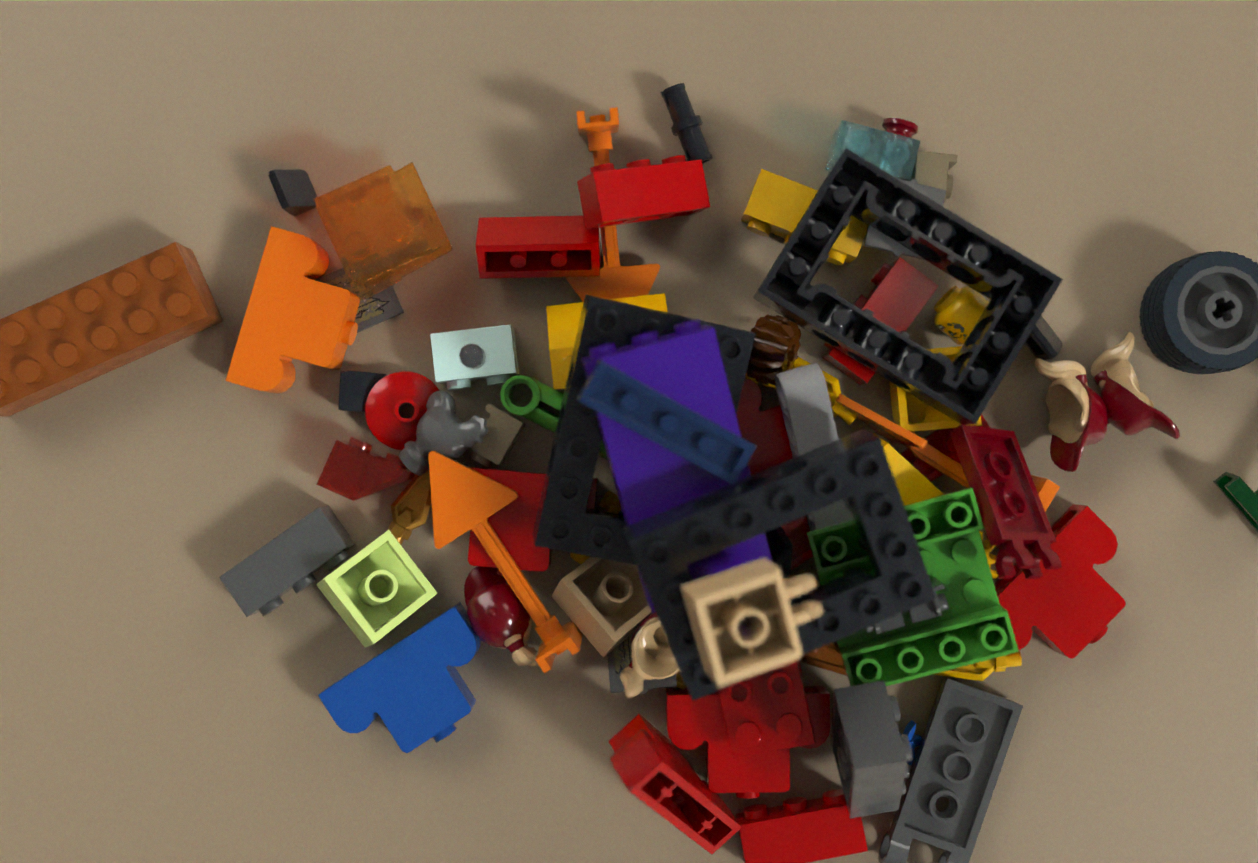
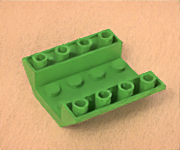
(953, 552)

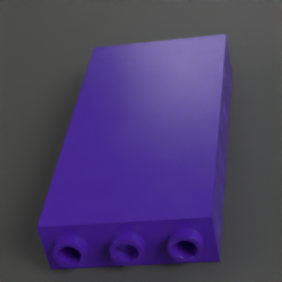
(648, 475)

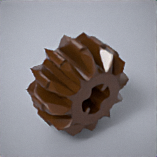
(773, 348)

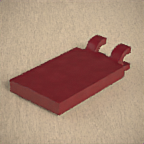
(1006, 500)

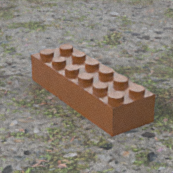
(102, 326)

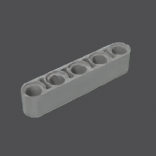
(810, 426)

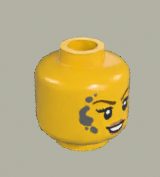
(959, 312)

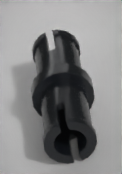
(686, 123)

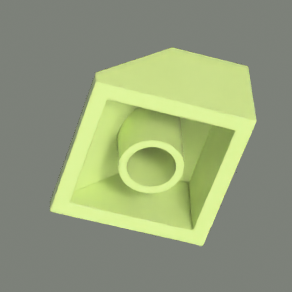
(377, 589)

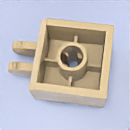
(769, 631)

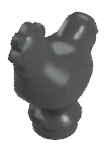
(443, 432)

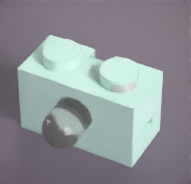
(474, 355)

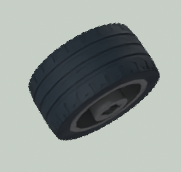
(1203, 313)

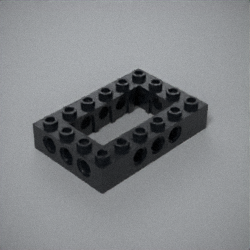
(1011, 281)
(844, 469)
(562, 513)

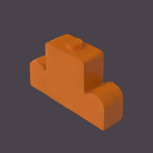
(292, 316)

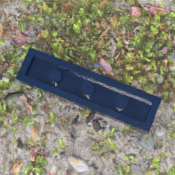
(666, 422)

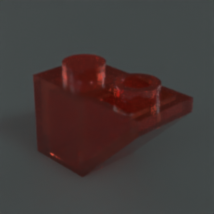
(360, 473)

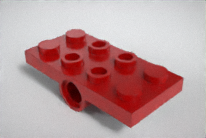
(767, 712)

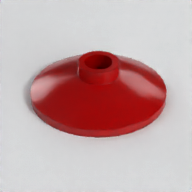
(384, 402)

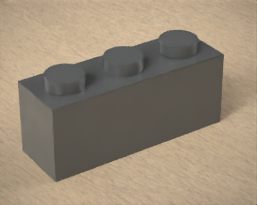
(288, 562)

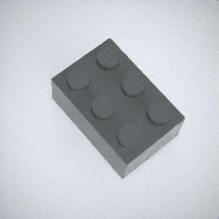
(869, 748)

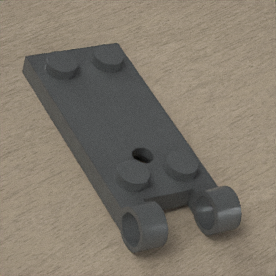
(954, 760)

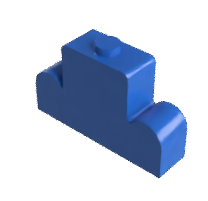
(411, 684)

